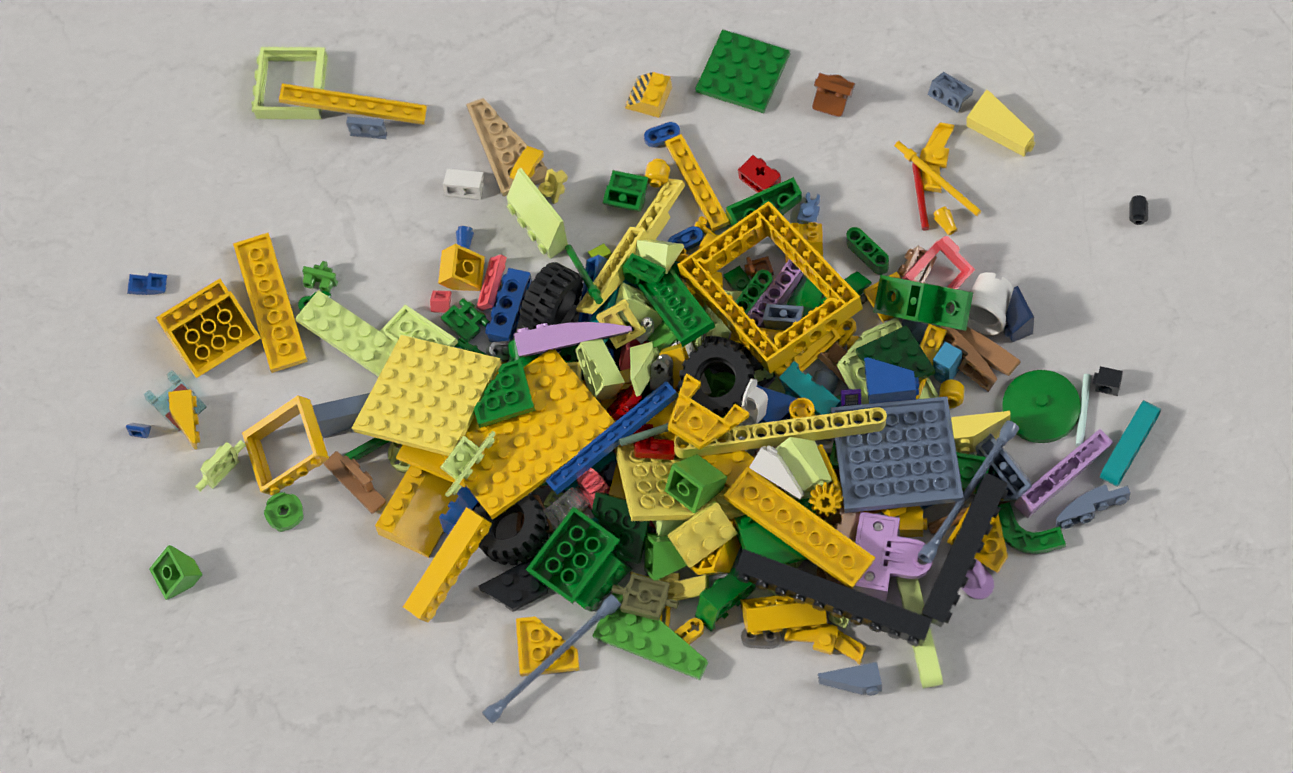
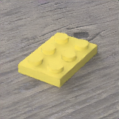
(702, 534)

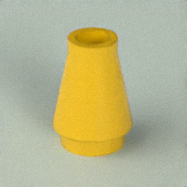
(945, 220)

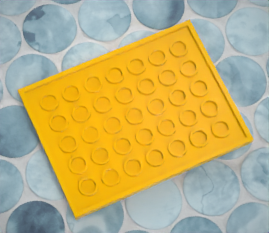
(537, 442)

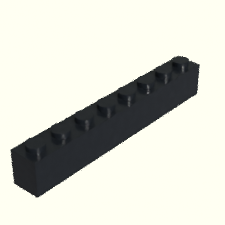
(963, 550)

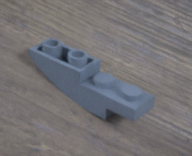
(1083, 508)

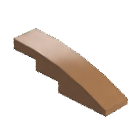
(992, 353)
(972, 362)

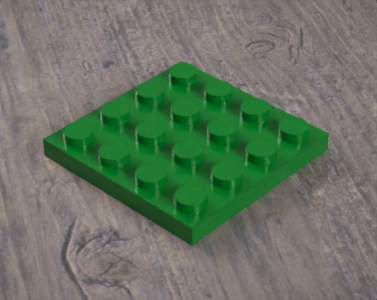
(742, 71)

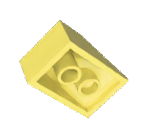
(973, 429)

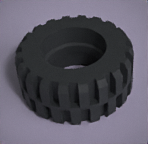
(551, 296)
(713, 355)
(523, 543)

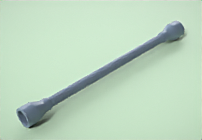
(930, 549)
(495, 710)

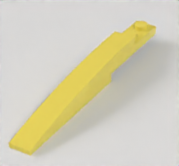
(647, 229)

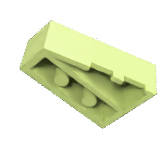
(599, 369)

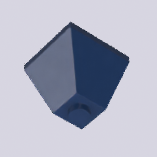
(1018, 317)

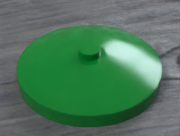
(1042, 405)

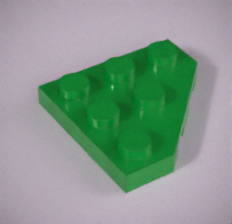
(505, 396)

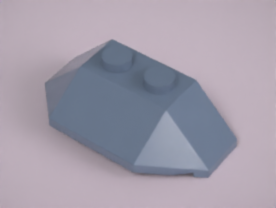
(1005, 469)

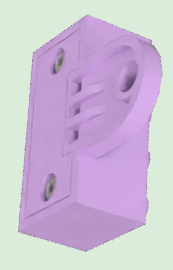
(893, 554)

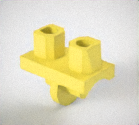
(553, 184)

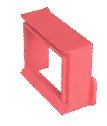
(950, 250)

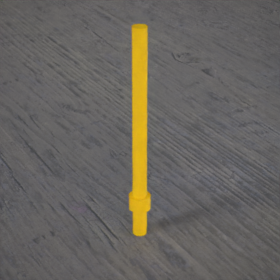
(912, 156)

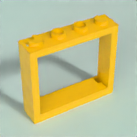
(270, 423)

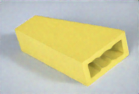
(1000, 124)

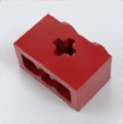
(758, 175)

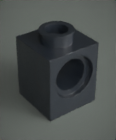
(1108, 380)

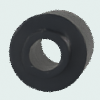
(1138, 210)

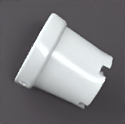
(989, 304)

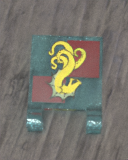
(161, 403)

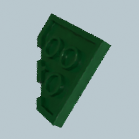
(898, 349)
(615, 518)

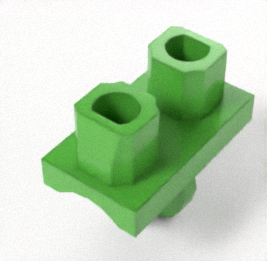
(321, 274)

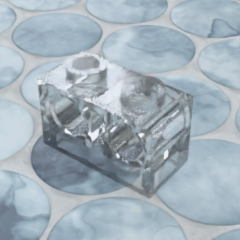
(561, 507)

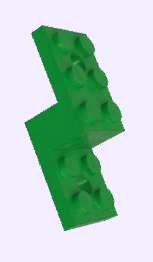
(923, 302)

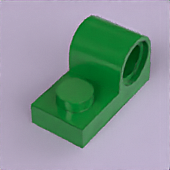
(639, 269)

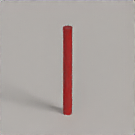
(920, 197)

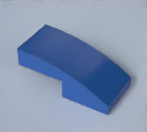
(147, 285)

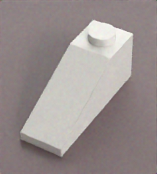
(774, 468)

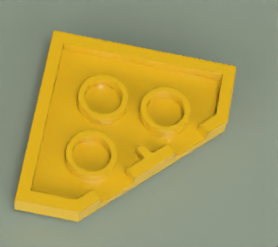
(994, 550)
(537, 643)

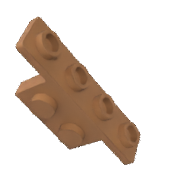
(355, 480)

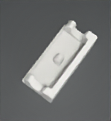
(463, 184)

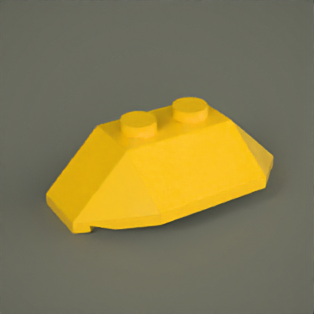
(720, 560)

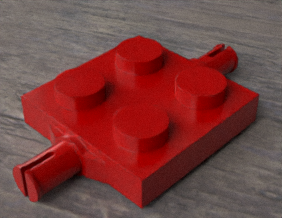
(623, 403)

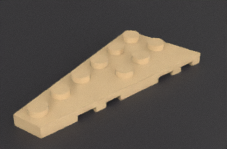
(500, 145)

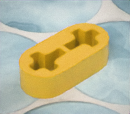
(687, 627)

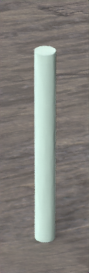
(1083, 410)

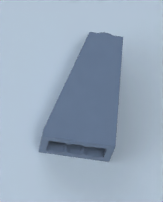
(338, 414)

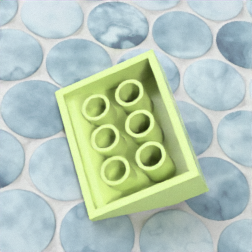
(536, 215)

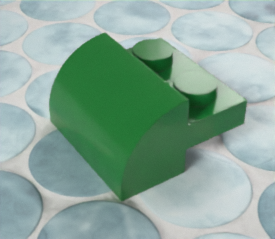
(626, 191)

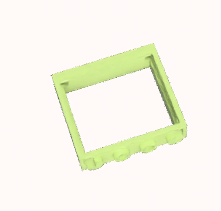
(287, 54)

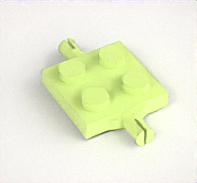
(219, 465)

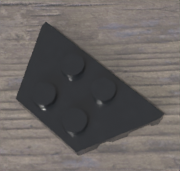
(515, 587)

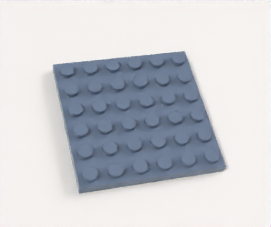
(905, 462)

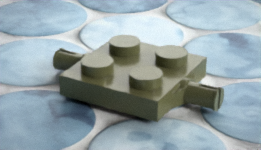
(645, 597)

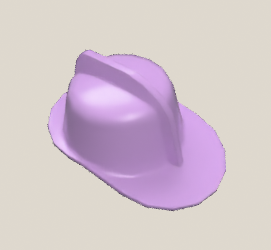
(979, 583)

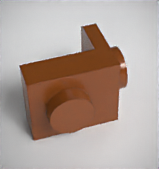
(754, 266)

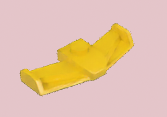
(936, 155)
(827, 639)

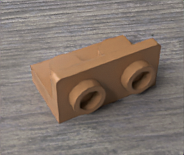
(912, 257)

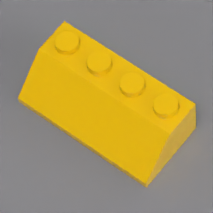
(777, 613)

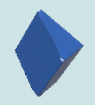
(138, 430)

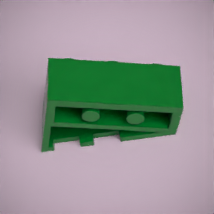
(609, 574)
(720, 598)

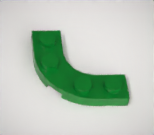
(1025, 540)

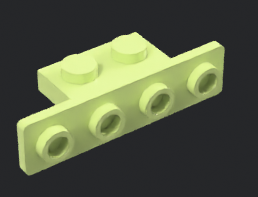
(462, 459)

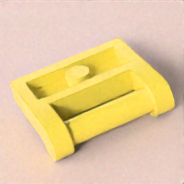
(611, 316)

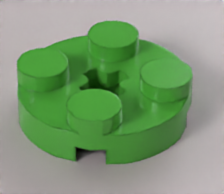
(289, 520)

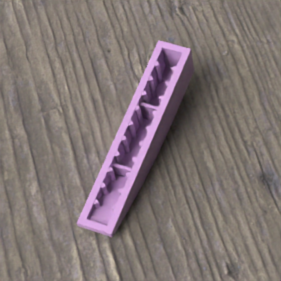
(563, 335)
(1063, 473)

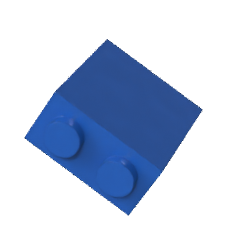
(889, 382)
(777, 406)

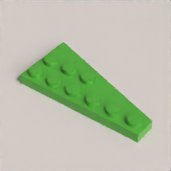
(650, 641)

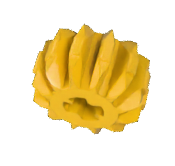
(826, 506)

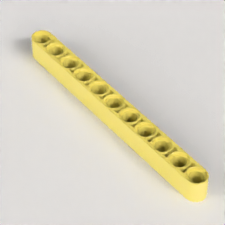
(789, 428)

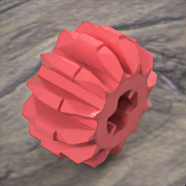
(591, 483)

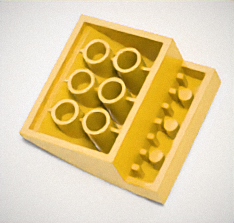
(208, 328)

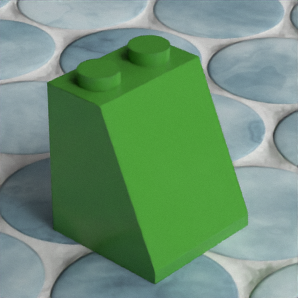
(694, 482)
(661, 556)

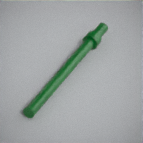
(593, 290)

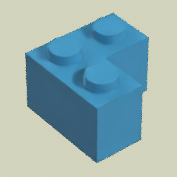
(947, 362)

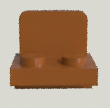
(832, 94)

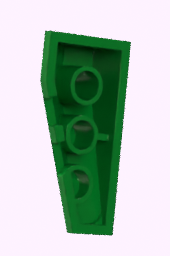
(806, 295)

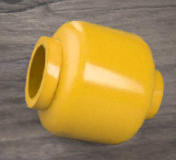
(657, 172)
(953, 391)

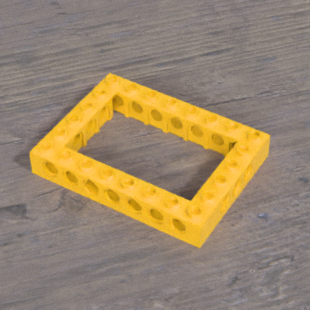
(766, 221)

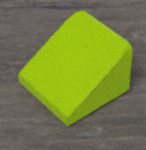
(601, 250)

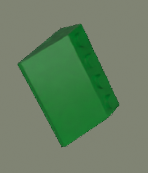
(763, 542)
(572, 555)

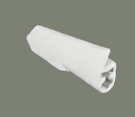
(754, 402)

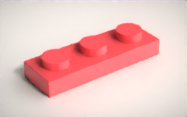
(491, 282)

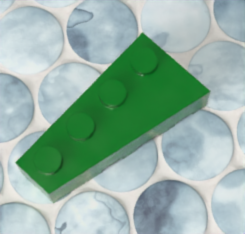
(781, 196)

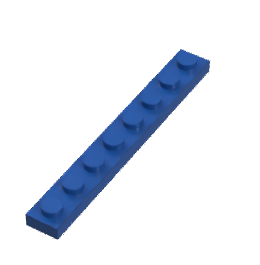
(610, 437)

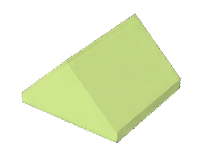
(659, 252)

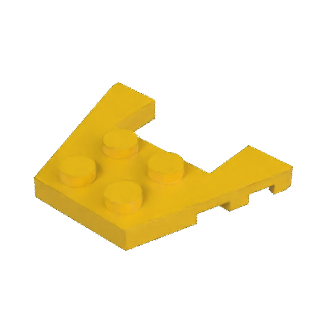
(697, 423)

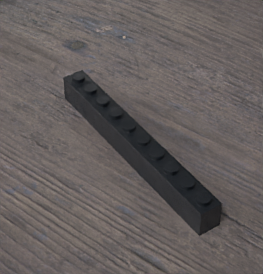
(832, 597)

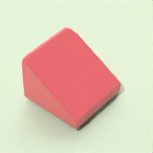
(440, 301)

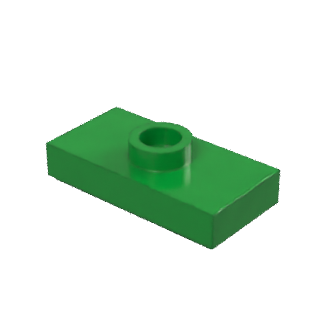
(738, 280)

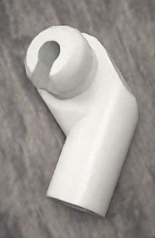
(648, 324)

